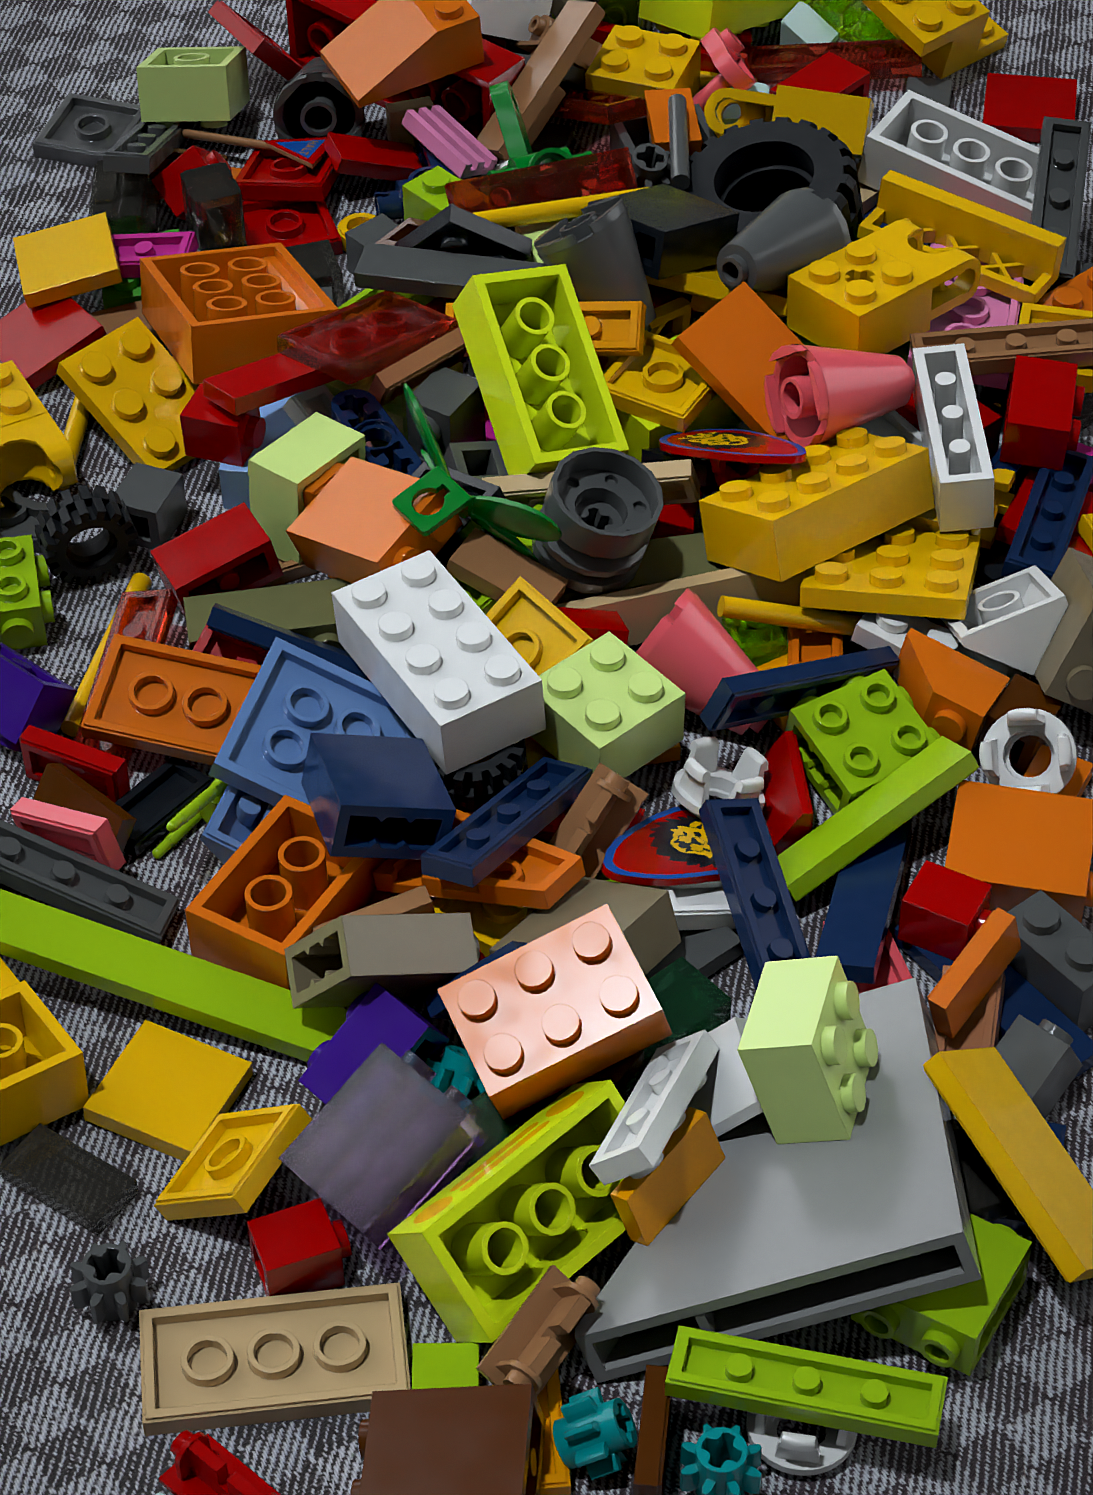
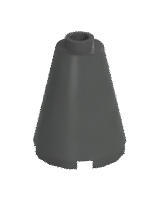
(316, 105)
(783, 240)
(599, 255)

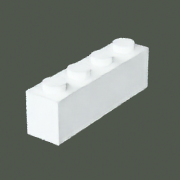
(955, 438)

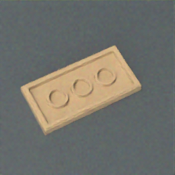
(270, 1358)

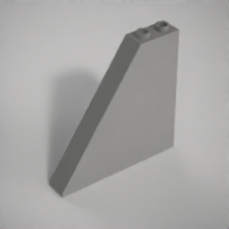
(807, 1225)

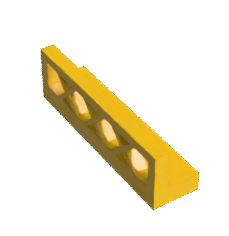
(1000, 240)

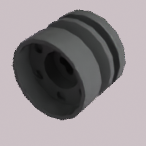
(605, 516)

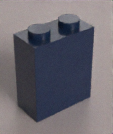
(376, 795)

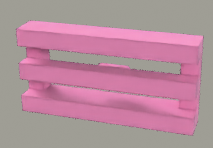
(449, 141)

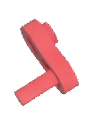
(725, 53)

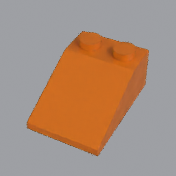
(403, 47)

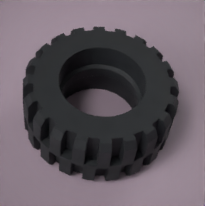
(770, 158)

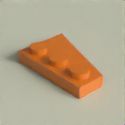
(529, 878)

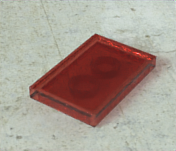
(365, 336)

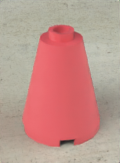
(832, 389)
(696, 653)

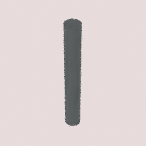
(678, 142)

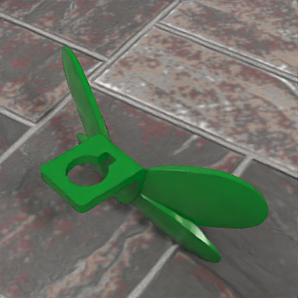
(497, 516)

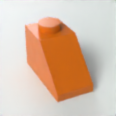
(948, 687)

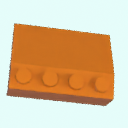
(227, 304)

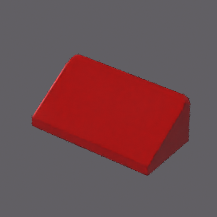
(786, 794)

